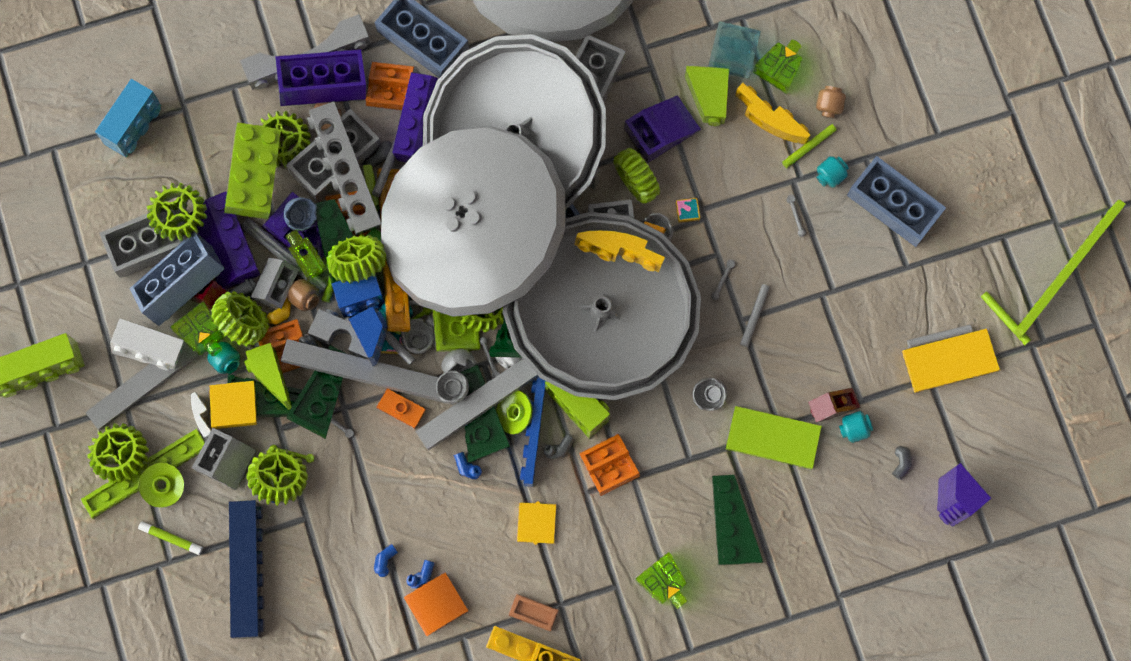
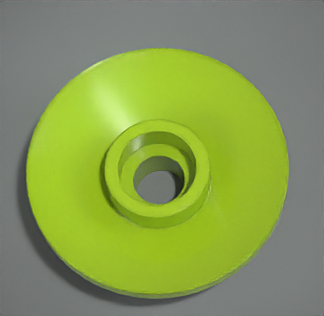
(508, 412)
(149, 485)

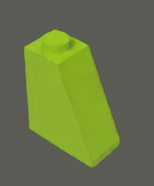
(709, 92)

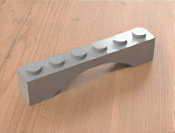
(348, 35)

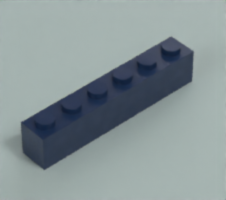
(245, 570)

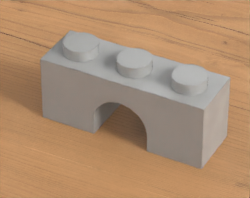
(328, 326)

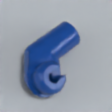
(466, 469)

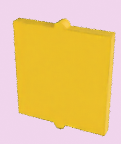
(536, 523)

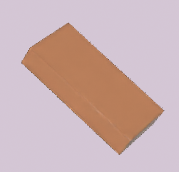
(533, 612)

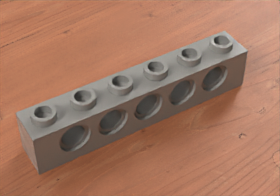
(329, 115)

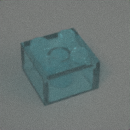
(734, 49)

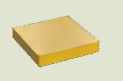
(233, 405)

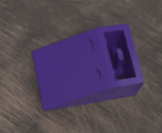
(660, 127)
(279, 229)

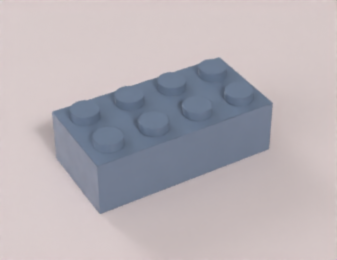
(421, 35)
(896, 201)
(176, 279)

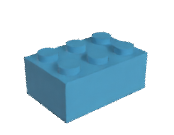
(129, 118)

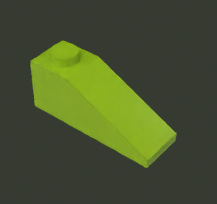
(266, 368)

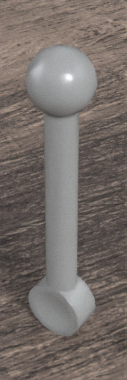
(791, 199)
(730, 265)
(483, 341)
(348, 432)

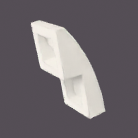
(200, 411)

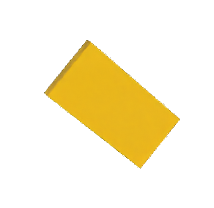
(950, 360)

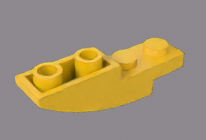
(777, 122)
(611, 244)
(523, 648)

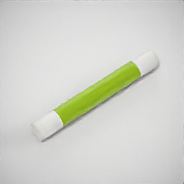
(171, 538)

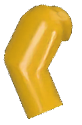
(280, 315)

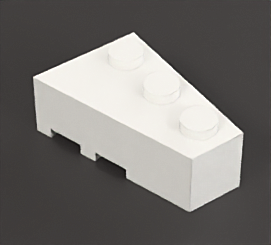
(146, 345)

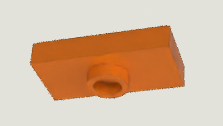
(401, 408)

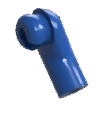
(381, 560)
(421, 578)

